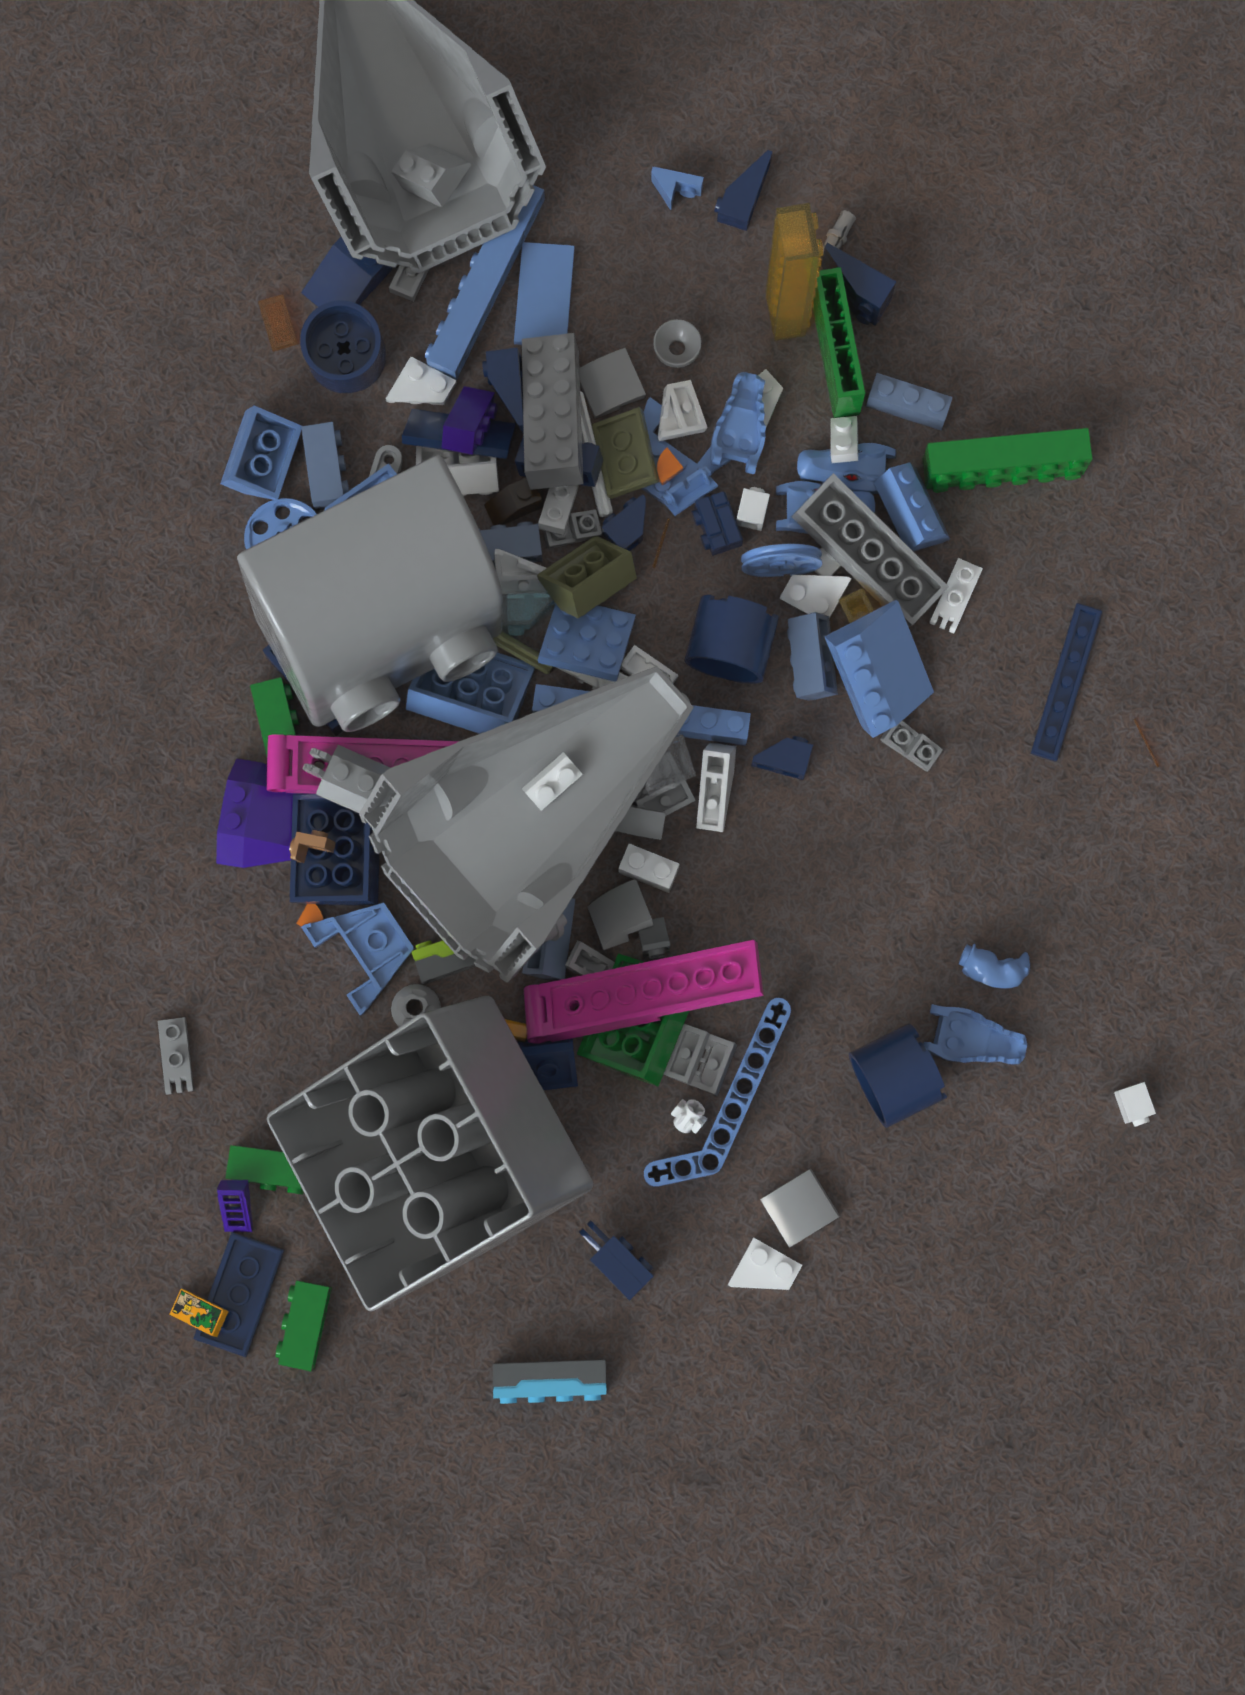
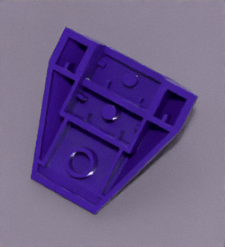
(253, 821)

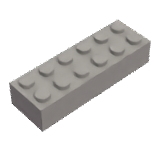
(552, 411)
(869, 549)

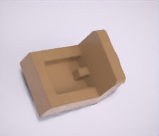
(315, 840)

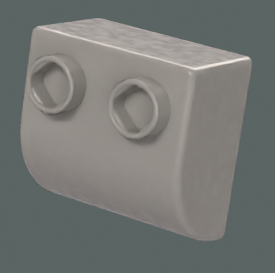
(377, 595)
(428, 1150)

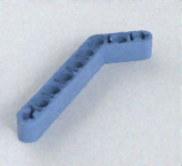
(733, 1097)

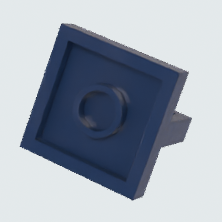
(552, 1063)

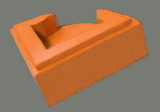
(668, 466)
(310, 915)

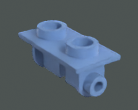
(689, 491)

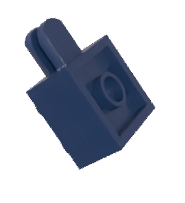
(618, 1263)

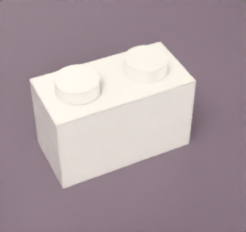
(648, 868)

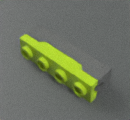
(438, 961)

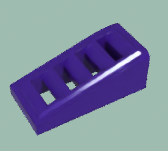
(235, 1188)

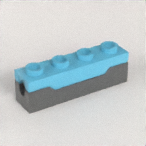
(549, 1379)

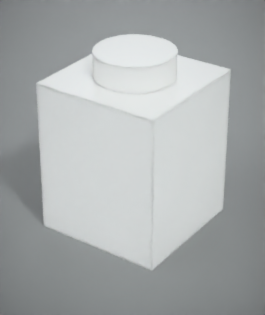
(752, 508)
(1135, 1104)

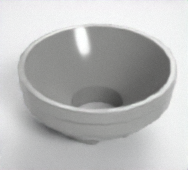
(677, 331)
(405, 995)

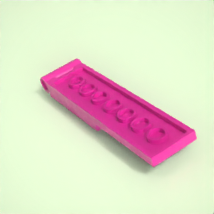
(289, 754)
(641, 992)

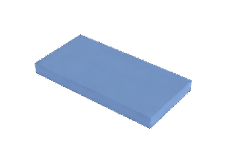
(544, 290)

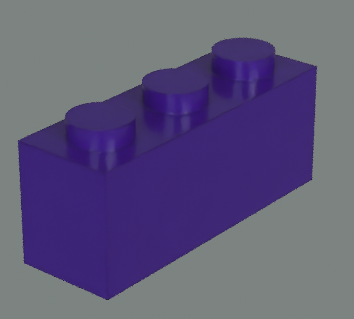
(469, 420)

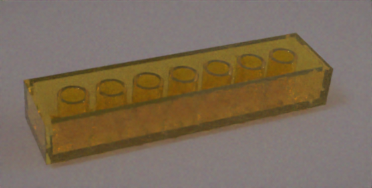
(793, 270)

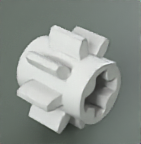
(689, 1116)

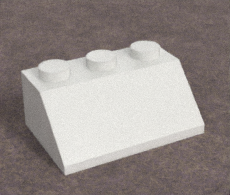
(471, 472)

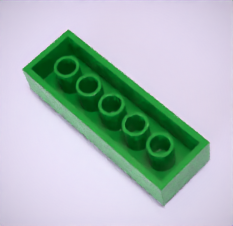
(1007, 459)

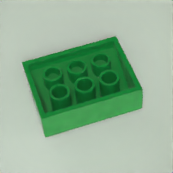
(639, 1049)

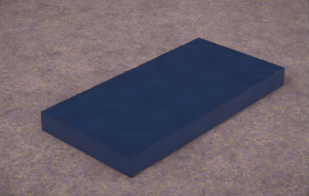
(426, 430)
(242, 1289)

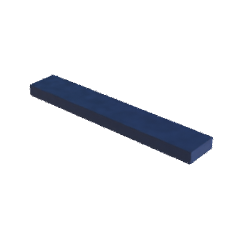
(1066, 682)

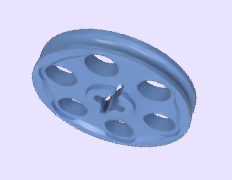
(266, 514)
(781, 560)

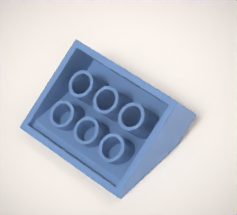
(880, 668)
(474, 701)

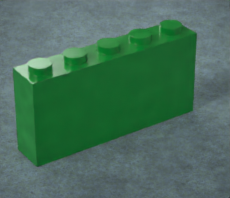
(838, 344)

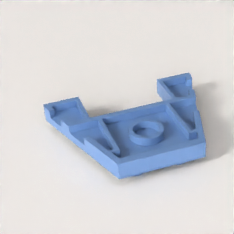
(652, 417)
(374, 941)

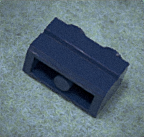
(717, 523)

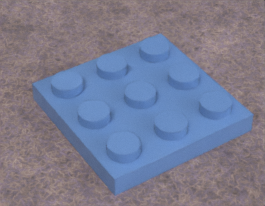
(588, 644)

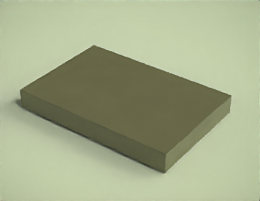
(625, 453)

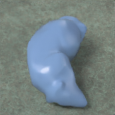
(986, 968)

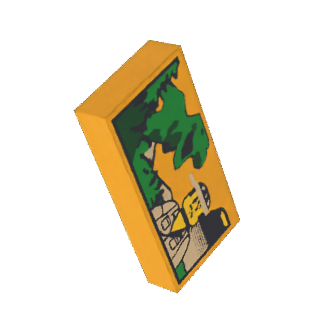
(199, 1312)

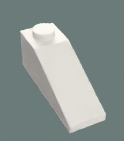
(715, 786)

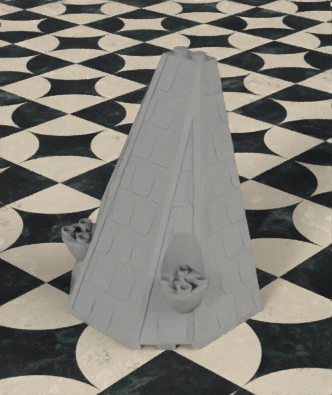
(401, 82)
(480, 851)

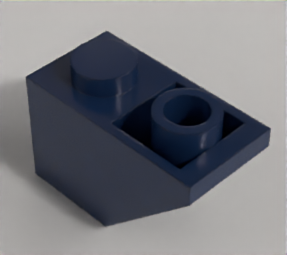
(628, 526)

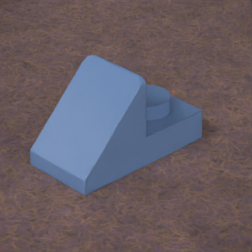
(669, 181)

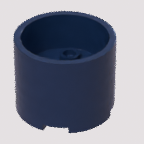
(337, 327)
(731, 639)
(897, 1075)

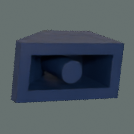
(786, 757)

